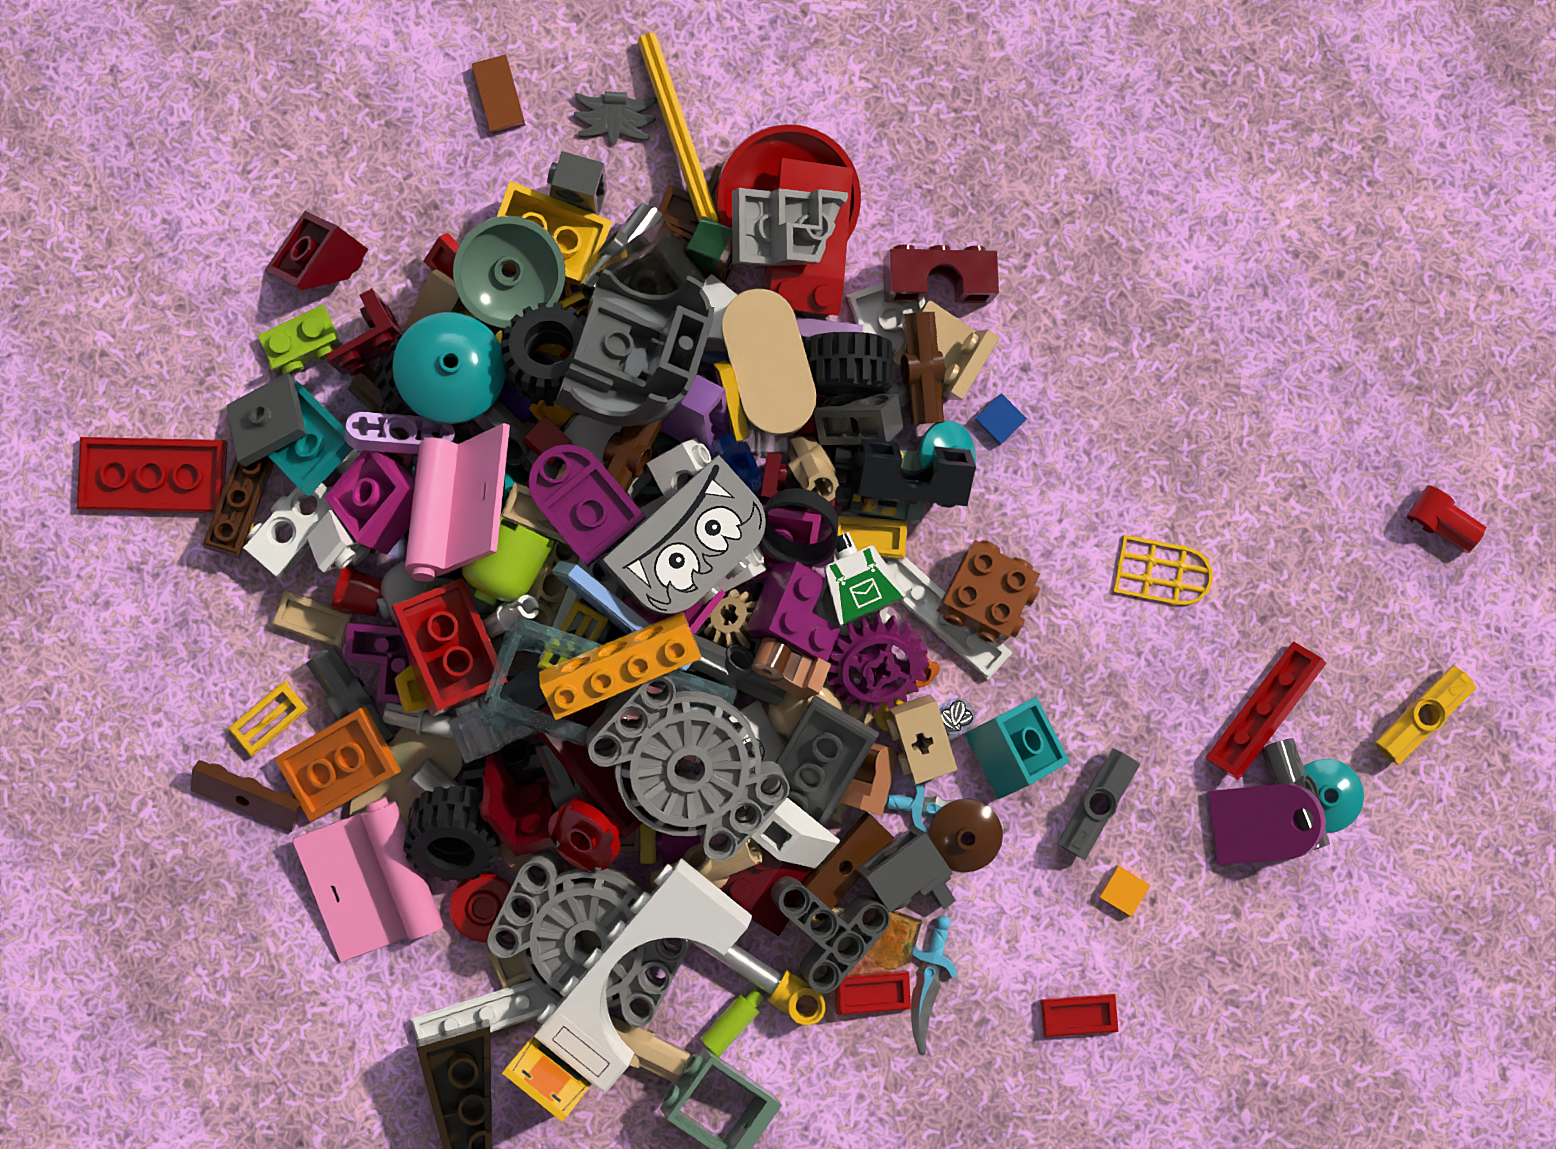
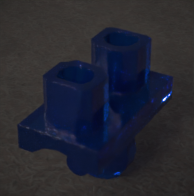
(739, 460)

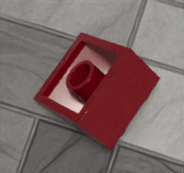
(753, 886)

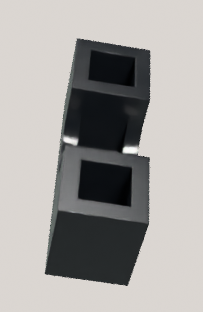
(942, 481)

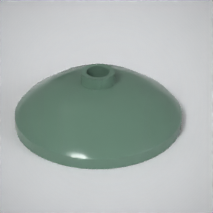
(480, 262)

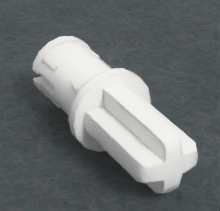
(508, 613)
(419, 721)

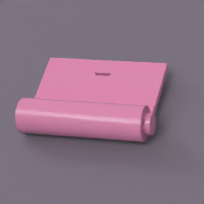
(456, 503)
(366, 882)

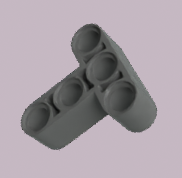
(830, 932)

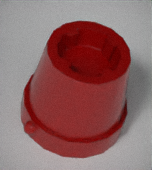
(356, 592)

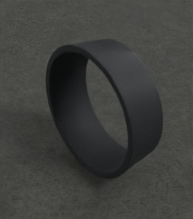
(788, 551)

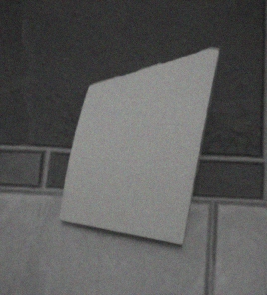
(782, 225)

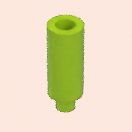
(732, 1022)

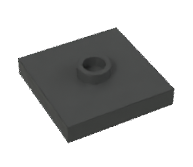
(266, 419)

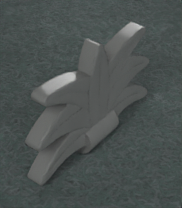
(615, 115)

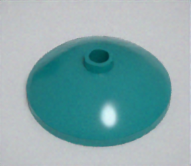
(444, 392)

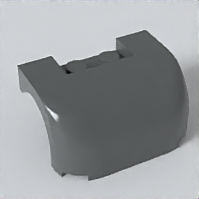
(636, 352)

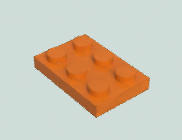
(337, 764)

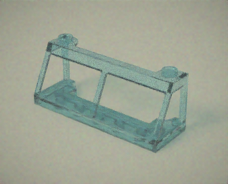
(536, 637)

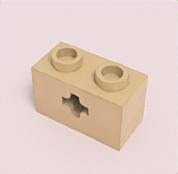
(935, 755)

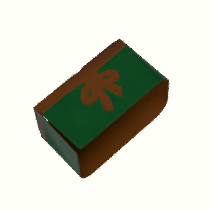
(713, 241)

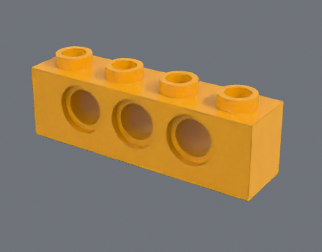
(619, 665)

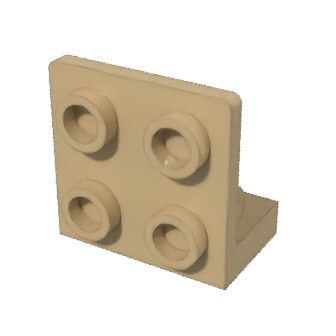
(962, 351)

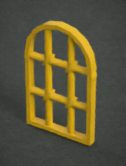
(1148, 580)

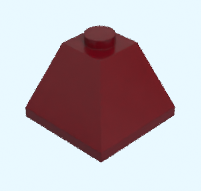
(316, 254)

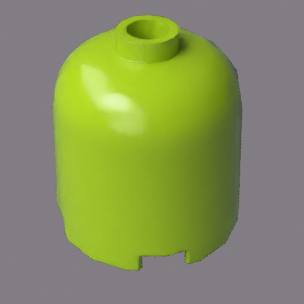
(513, 567)

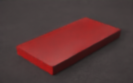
(151, 474)

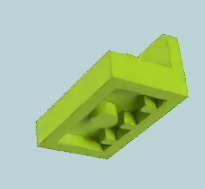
(300, 341)

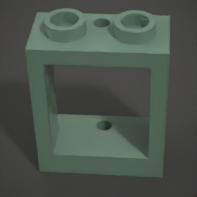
(750, 1124)

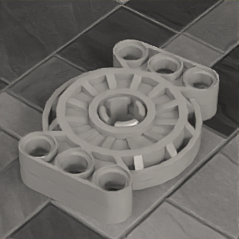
(689, 802)
(552, 941)

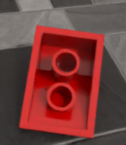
(446, 646)

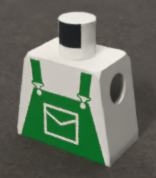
(859, 582)

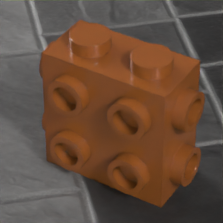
(989, 593)

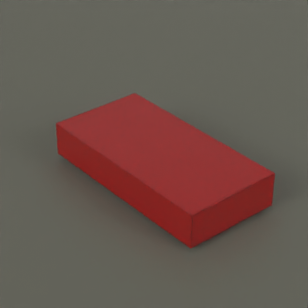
(873, 993)
(1079, 1015)

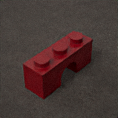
(969, 270)

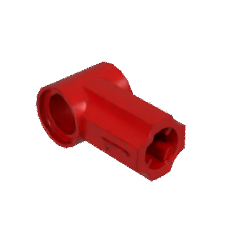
(1440, 516)

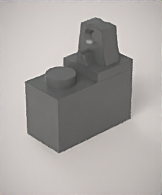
(907, 867)

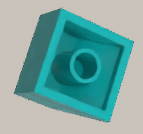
(1017, 748)

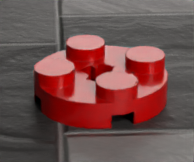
(579, 819)

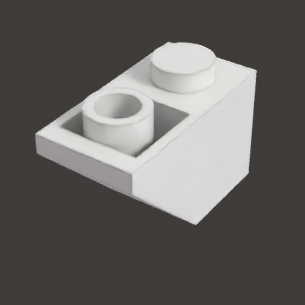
(334, 544)
(795, 836)

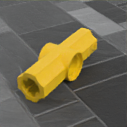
(1441, 699)

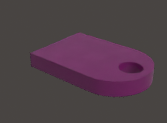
(583, 503)
(1262, 823)

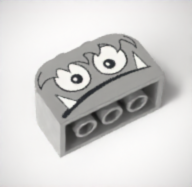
(689, 543)

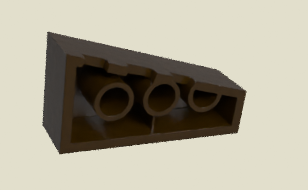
(459, 1084)

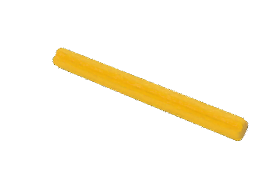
(677, 127)

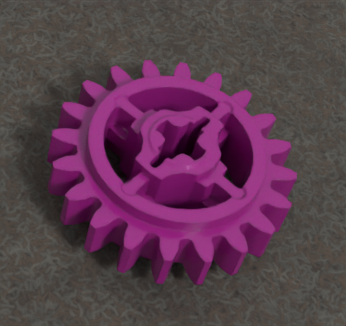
(882, 672)

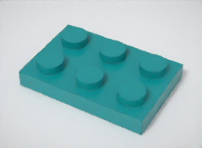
(319, 452)

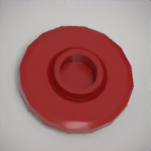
(476, 917)

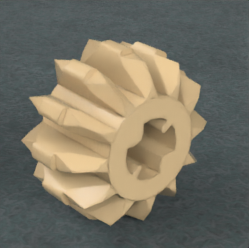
(719, 623)

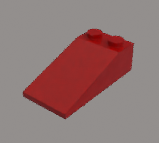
(818, 285)

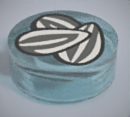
(957, 716)

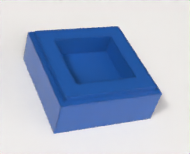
(1000, 419)

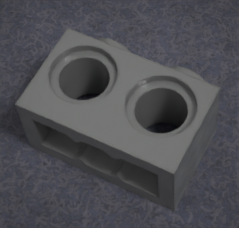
(578, 182)
(853, 417)

